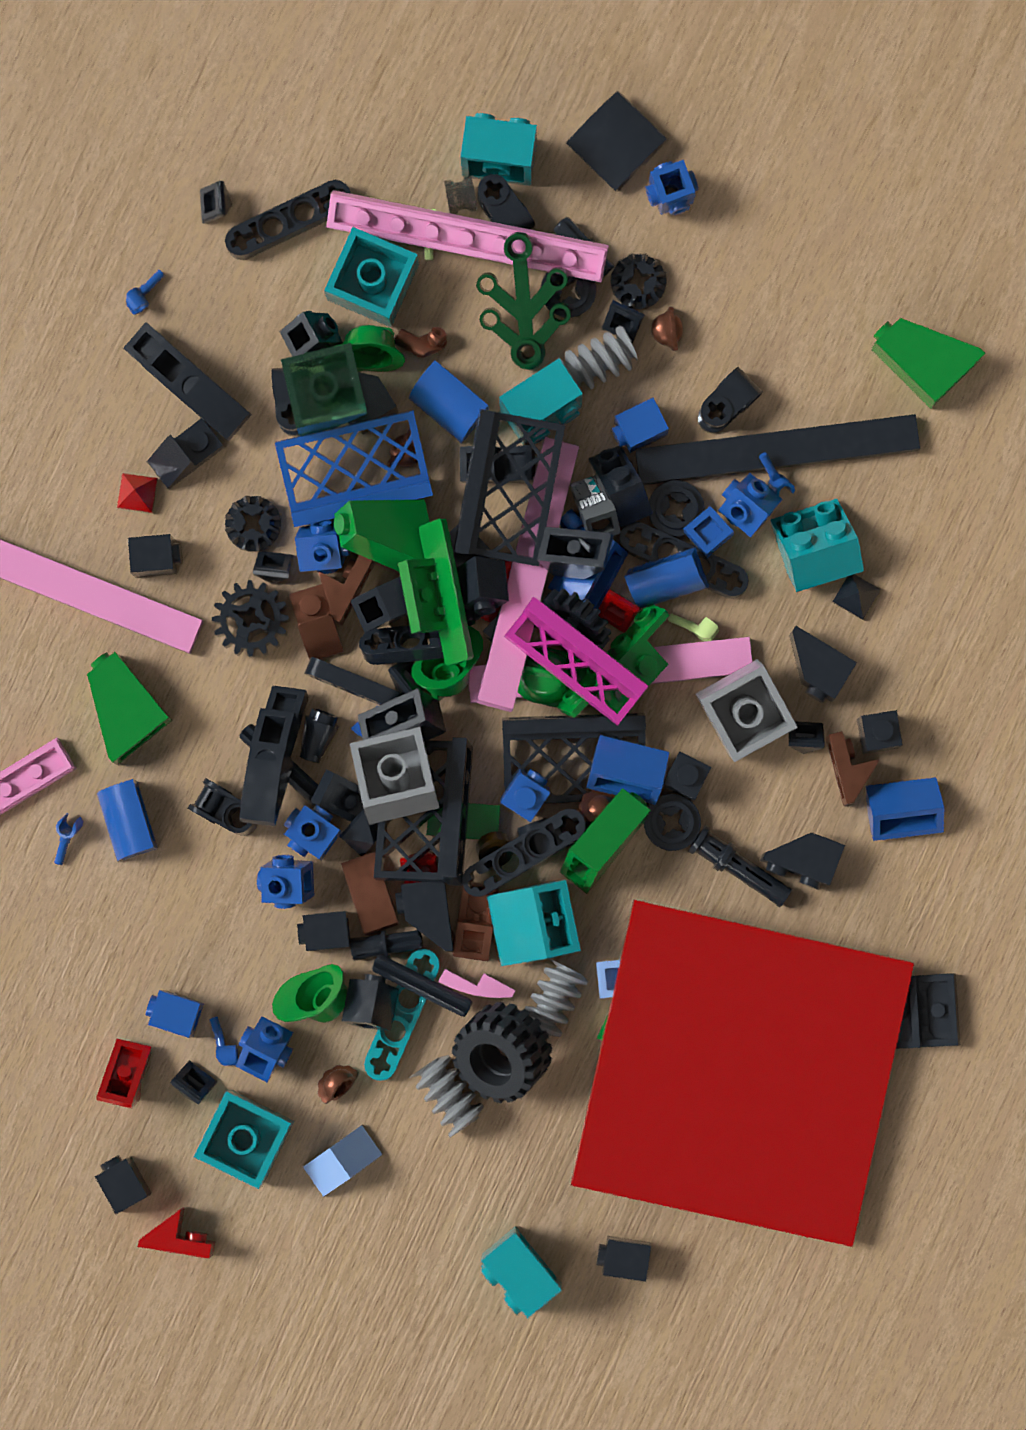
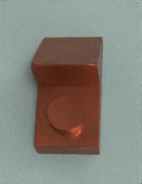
(340, 594)
(316, 623)
(848, 777)

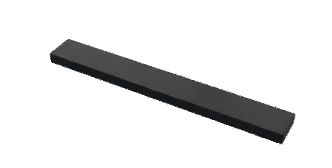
(784, 449)

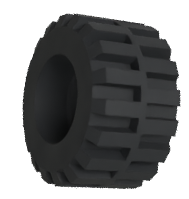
(490, 1070)

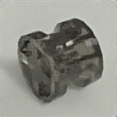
(460, 195)

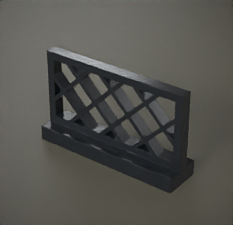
(478, 479)
(564, 727)
(453, 822)

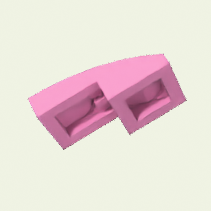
(486, 987)

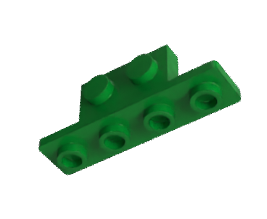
(435, 594)
(630, 651)

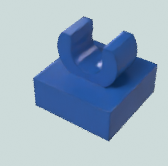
(708, 531)

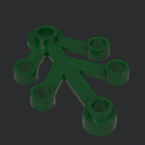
(523, 307)

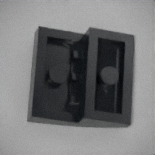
(617, 141)
(930, 1013)

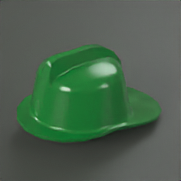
(374, 348)
(443, 679)
(540, 685)
(312, 995)

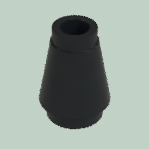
(317, 734)

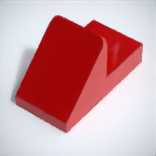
(124, 1074)
(167, 1238)

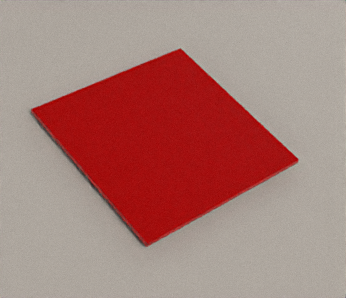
(742, 1073)

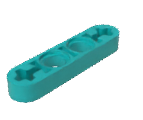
(406, 1016)

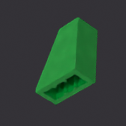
(925, 358)
(382, 529)
(123, 707)
(604, 840)

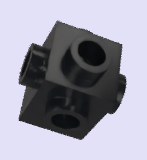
(311, 333)

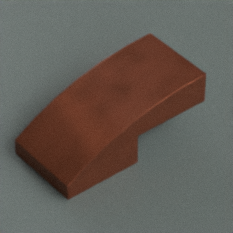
(369, 895)
(474, 927)

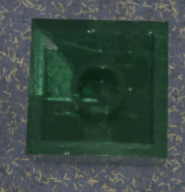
(324, 388)

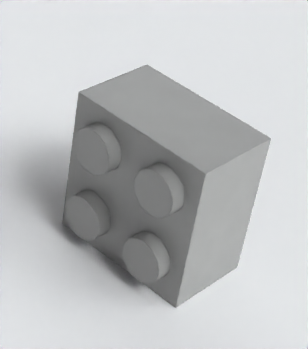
(746, 710)
(394, 775)

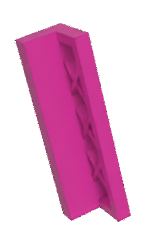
(585, 651)

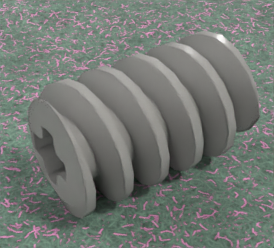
(600, 358)
(555, 997)
(448, 1094)

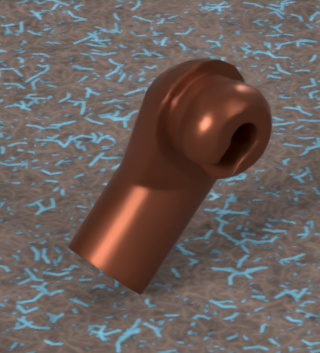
(424, 345)

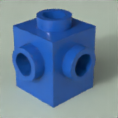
(672, 176)
(749, 503)
(319, 548)
(323, 838)
(286, 881)
(265, 1041)

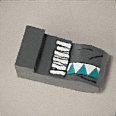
(594, 505)

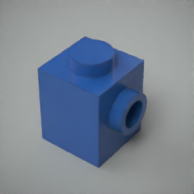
(526, 793)

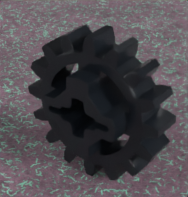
(257, 604)
(579, 615)

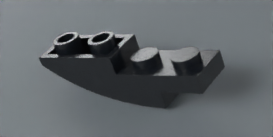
(187, 381)
(270, 755)

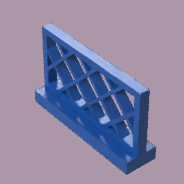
(325, 507)

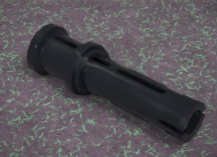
(726, 858)

